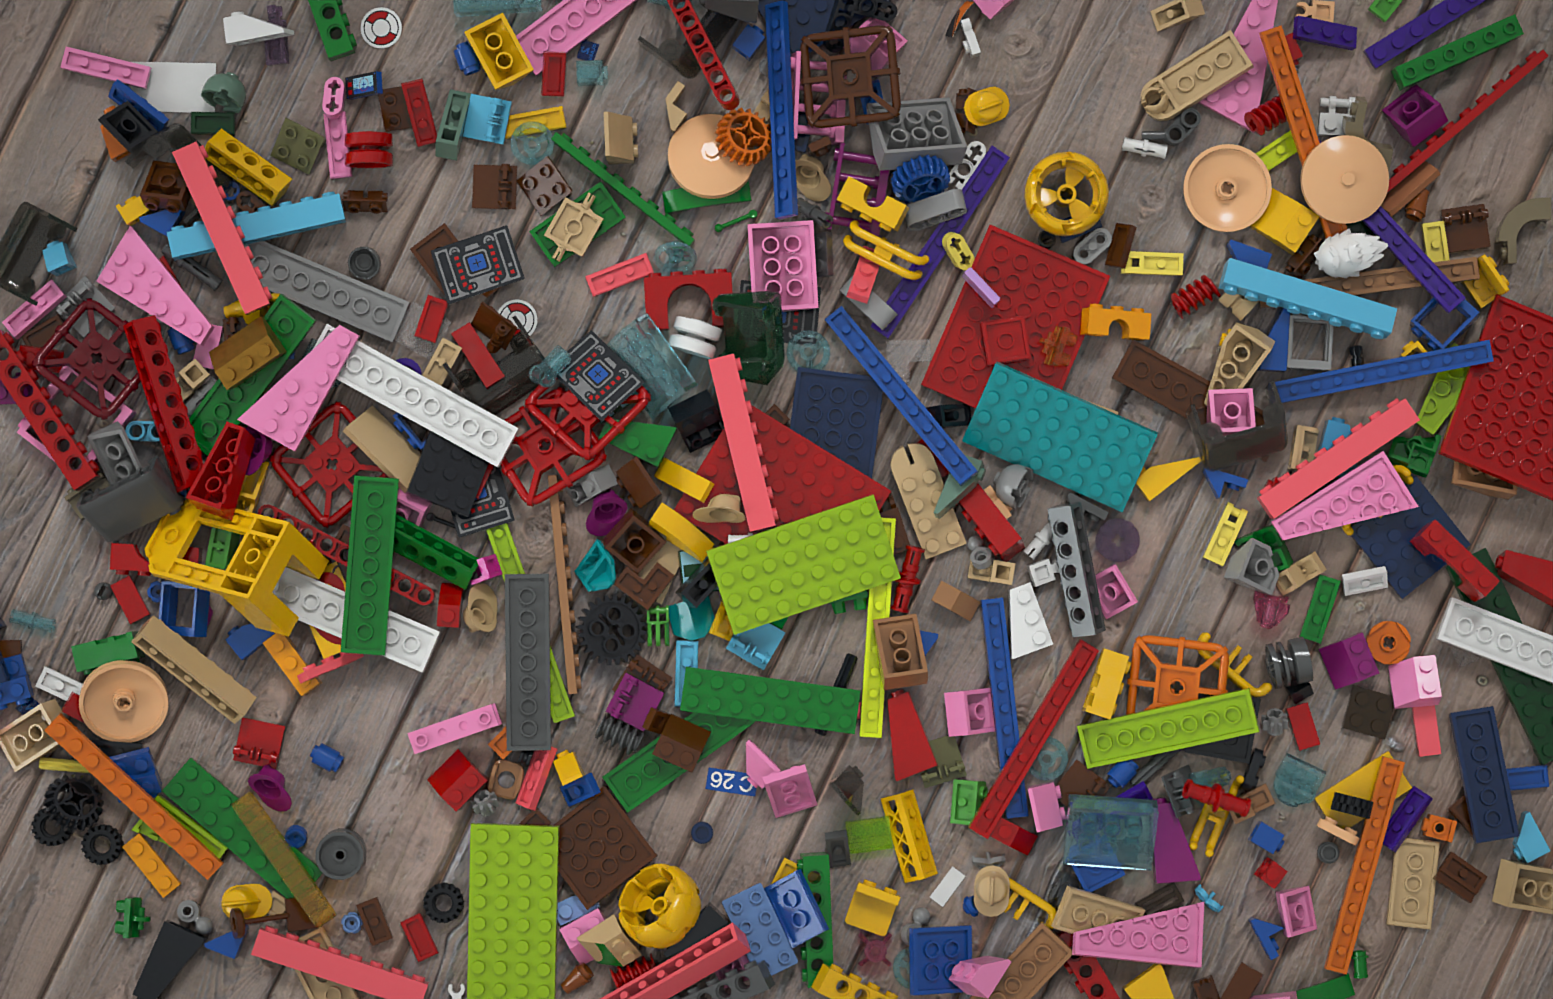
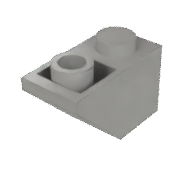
(592, 485)

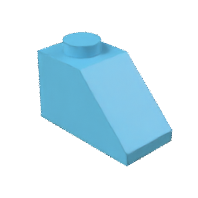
(58, 258)
(1530, 843)

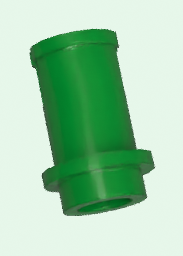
(1360, 964)

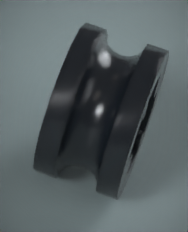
(525, 757)

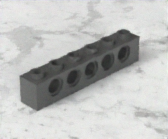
(1084, 577)
(756, 972)

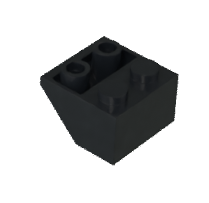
(697, 420)

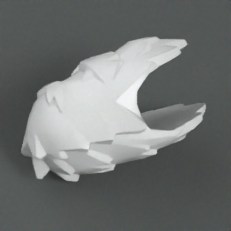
(1349, 253)

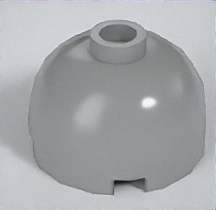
(1012, 484)

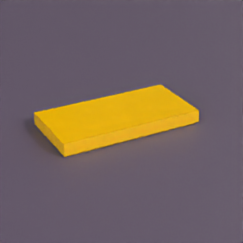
(1359, 785)

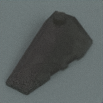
(849, 787)

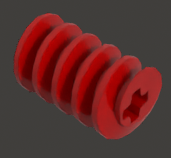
(1266, 116)
(1194, 295)
(622, 976)

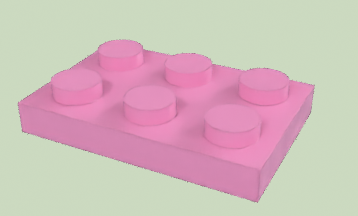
(789, 790)

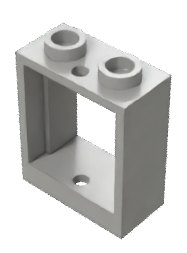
(1310, 365)

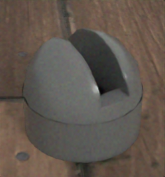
(107, 592)

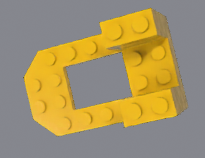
(253, 570)

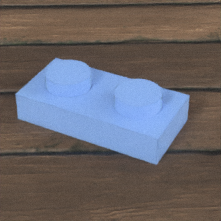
(571, 909)

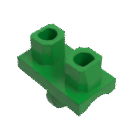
(859, 602)
(133, 917)

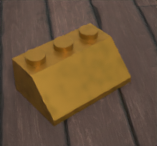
(246, 353)

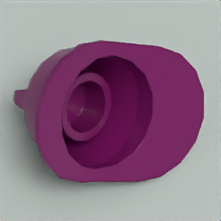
(261, 450)
(605, 513)
(270, 787)

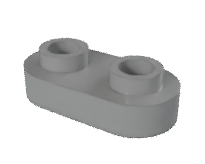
(1091, 246)

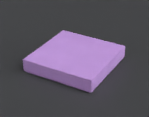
(981, 287)

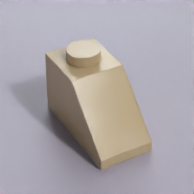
(1176, 13)

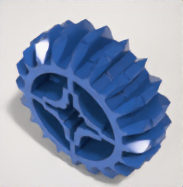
(920, 178)

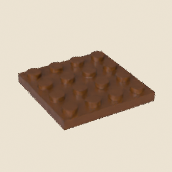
(600, 848)

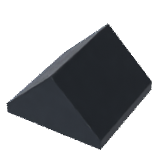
(127, 126)

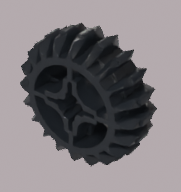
(78, 792)

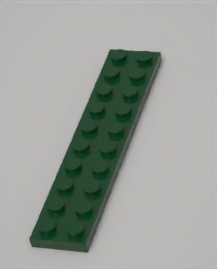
(1528, 695)

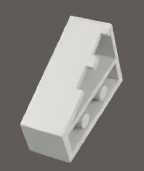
(1026, 622)

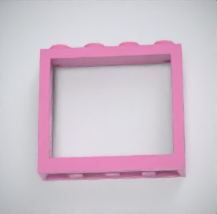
(65, 373)

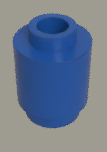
(467, 59)
(180, 342)
(326, 757)
(1122, 773)

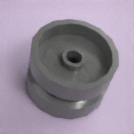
(350, 844)

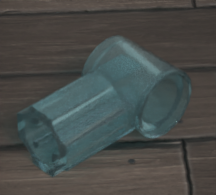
(550, 366)
(1210, 777)

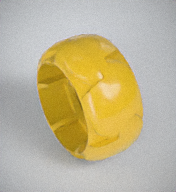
(1082, 215)
(675, 911)

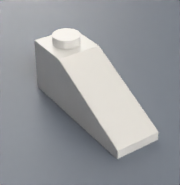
(245, 29)

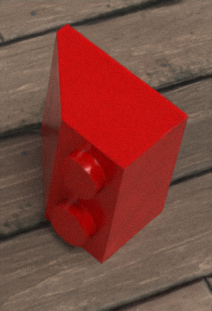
(457, 780)

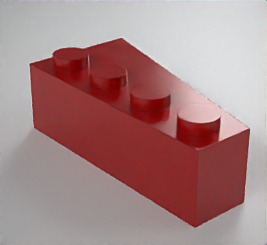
(223, 473)
(991, 524)

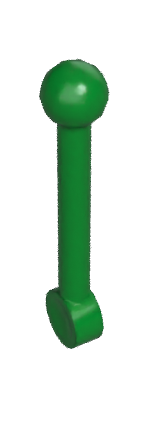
(752, 214)

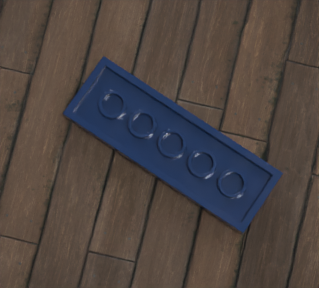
(1484, 775)

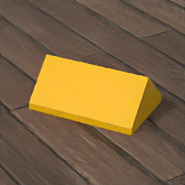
(499, 52)

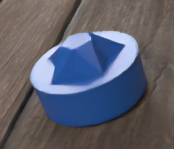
(296, 836)

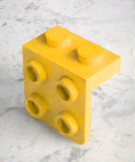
(1488, 285)
(872, 907)

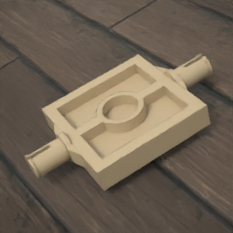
(574, 227)

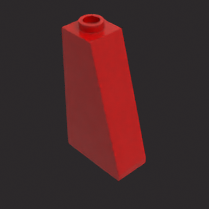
(1527, 573)
(909, 740)

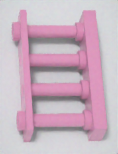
(836, 110)
(454, 728)

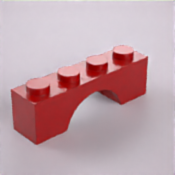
(128, 558)

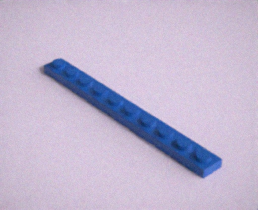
(781, 110)
(1385, 371)
(901, 396)
(1002, 693)

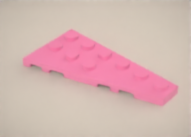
(1245, 91)
(1359, 495)

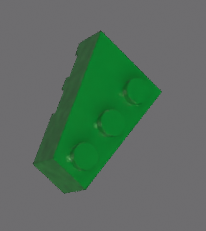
(643, 440)
(99, 652)

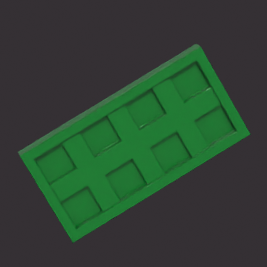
(602, 206)

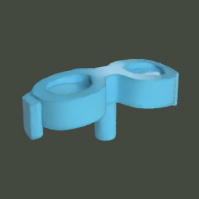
(1207, 899)

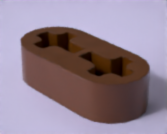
(256, 201)

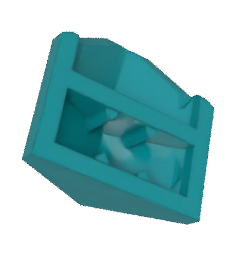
(597, 568)
(691, 622)

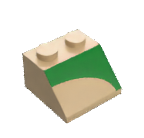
(610, 943)

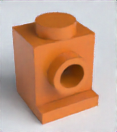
(1448, 827)

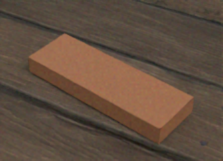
(1409, 188)

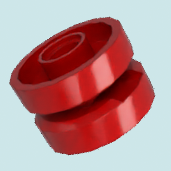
(368, 149)

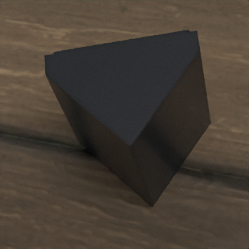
(1299, 691)

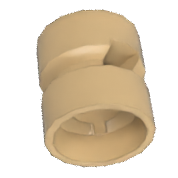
(1238, 303)

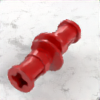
(908, 579)
(1216, 797)

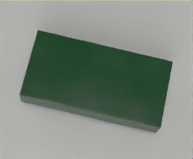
(211, 122)

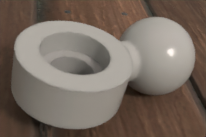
(981, 556)
(920, 917)
(202, 924)

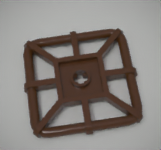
(860, 86)

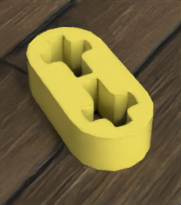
(954, 253)

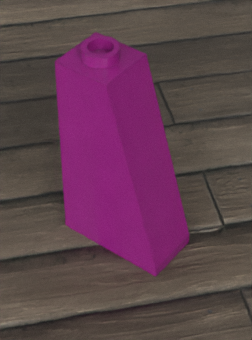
(1172, 854)

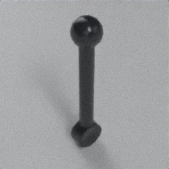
(431, 517)

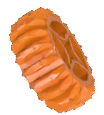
(737, 140)

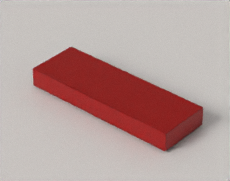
(419, 112)
(478, 355)

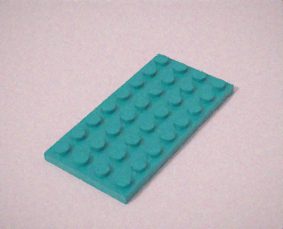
(1060, 436)

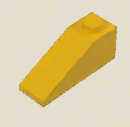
(1159, 477)

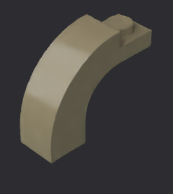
(1354, 127)
(1528, 211)

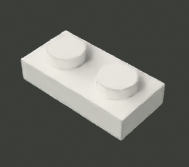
(1364, 581)
(58, 683)

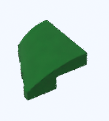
(1414, 453)
(1269, 536)

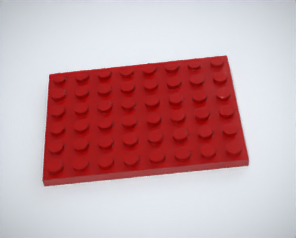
(1030, 283)
(1507, 404)
(799, 472)

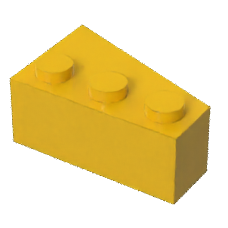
(1106, 684)

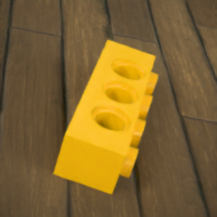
(247, 167)
(829, 976)

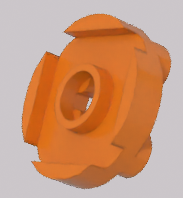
(1400, 644)

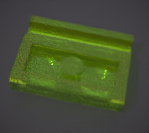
(869, 834)

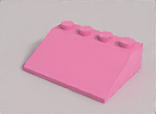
(784, 262)

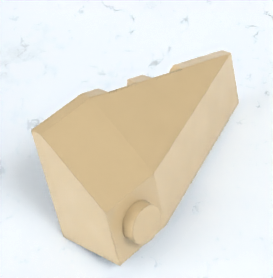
(1239, 357)

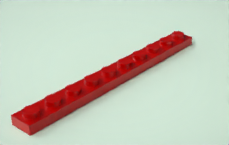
(1466, 116)
(1033, 739)

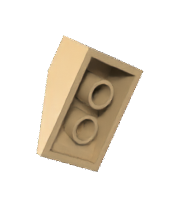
(619, 138)
(25, 738)
(1524, 886)

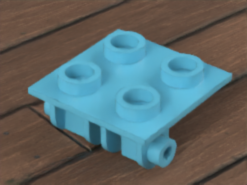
(487, 119)
(756, 644)

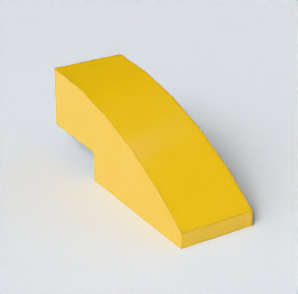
(252, 489)
(680, 532)

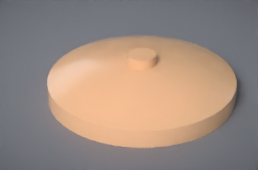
(698, 162)
(1344, 179)
(1227, 188)
(123, 701)

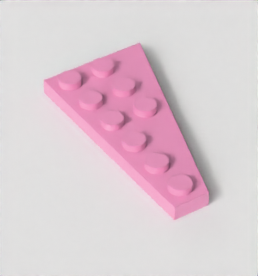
(148, 284)
(295, 400)
(1157, 938)

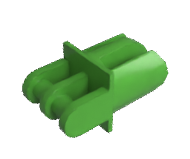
(658, 610)

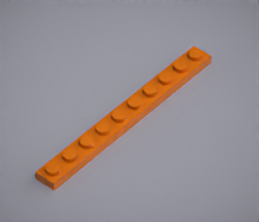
(1293, 103)
(133, 796)
(1364, 866)

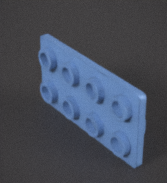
(757, 919)

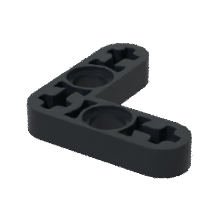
(855, 7)

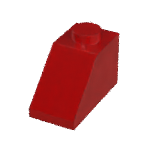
(450, 606)
(1014, 836)

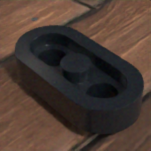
(1256, 761)

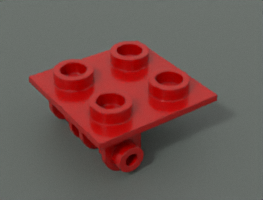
(258, 743)

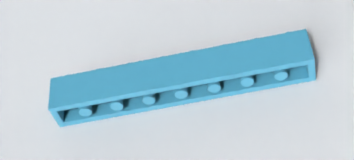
(262, 225)
(1307, 298)

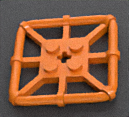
(1170, 673)

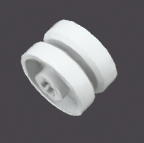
(695, 335)

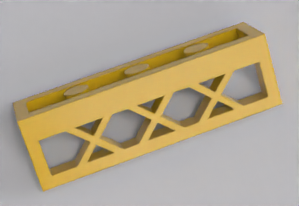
(913, 835)

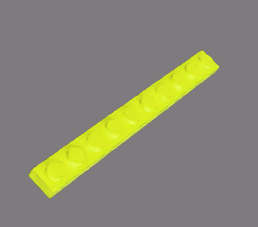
(872, 687)

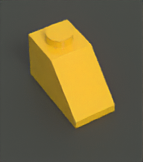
(568, 767)

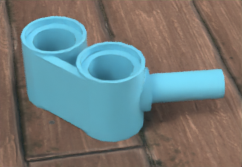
(147, 431)

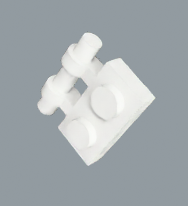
(1331, 123)

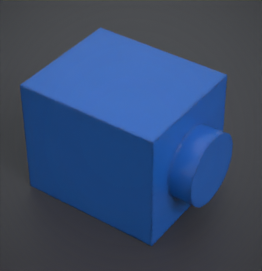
(749, 41)
(1267, 837)

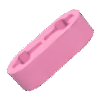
(328, 97)

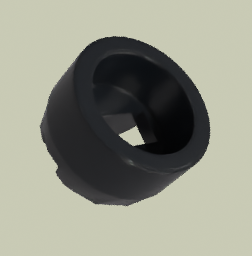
(1044, 236)

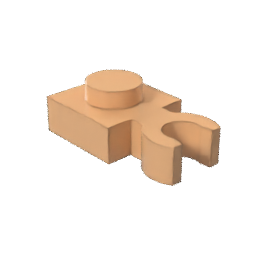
(1319, 10)
(1005, 510)

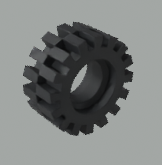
(1352, 805)
(43, 836)
(90, 851)
(443, 916)

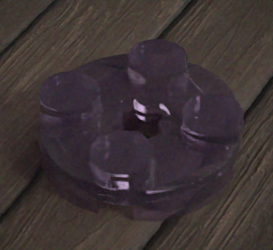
(1110, 550)

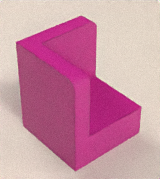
(487, 569)

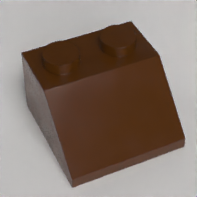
(638, 483)
(633, 541)
(681, 743)

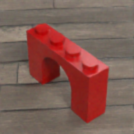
(660, 288)
(1475, 577)

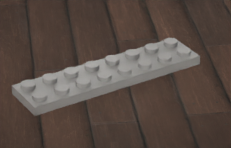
(329, 291)

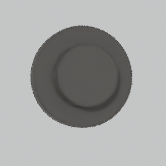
(1328, 852)

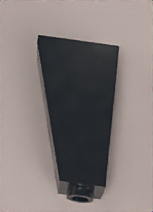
(168, 957)

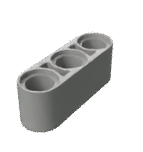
(935, 210)
(875, 308)

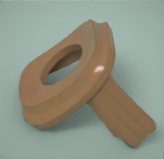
(499, 767)

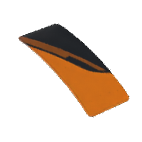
(957, 17)

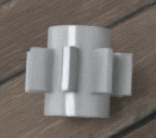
(1274, 722)
(485, 803)

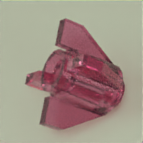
(1270, 609)
(875, 942)

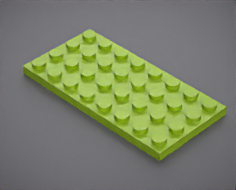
(803, 564)
(512, 911)

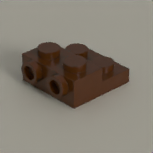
(165, 188)

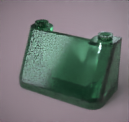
(753, 332)

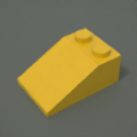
(1285, 222)

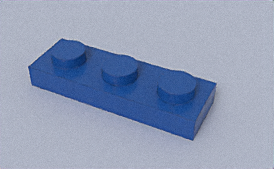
(121, 93)

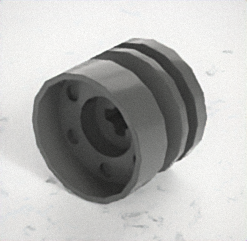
(1285, 663)

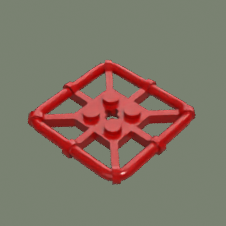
(580, 413)
(543, 460)
(317, 465)

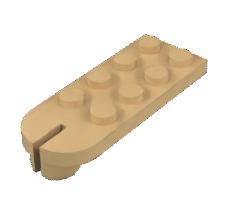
(1195, 78)
(920, 491)

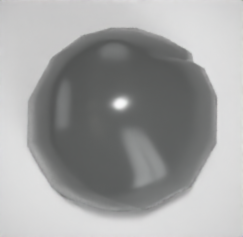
(364, 262)

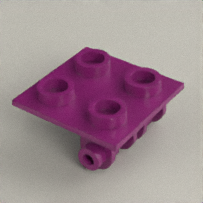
(633, 701)

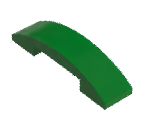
(680, 200)
(1334, 988)

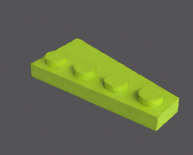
(1441, 398)
(198, 831)

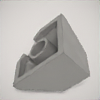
(1253, 567)

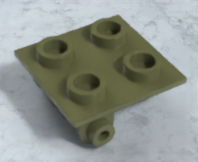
(297, 146)
(949, 762)

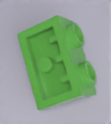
(966, 800)

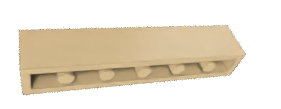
(194, 669)

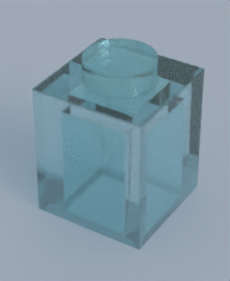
(591, 72)

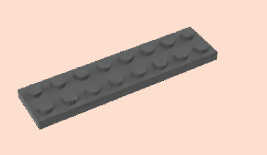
(527, 662)

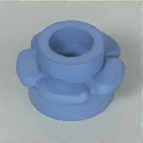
(347, 927)

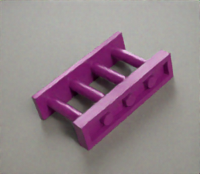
(879, 183)

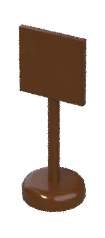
(295, 917)

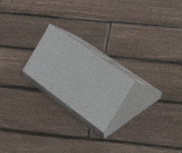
(114, 452)

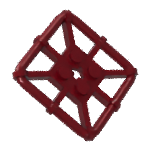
(81, 360)

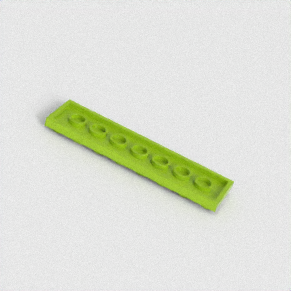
(1168, 728)

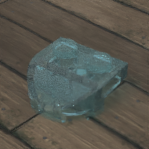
(1297, 781)

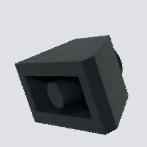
(951, 415)

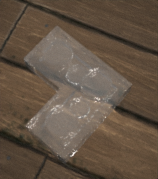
(905, 351)

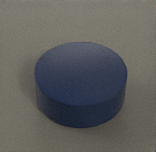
(702, 832)

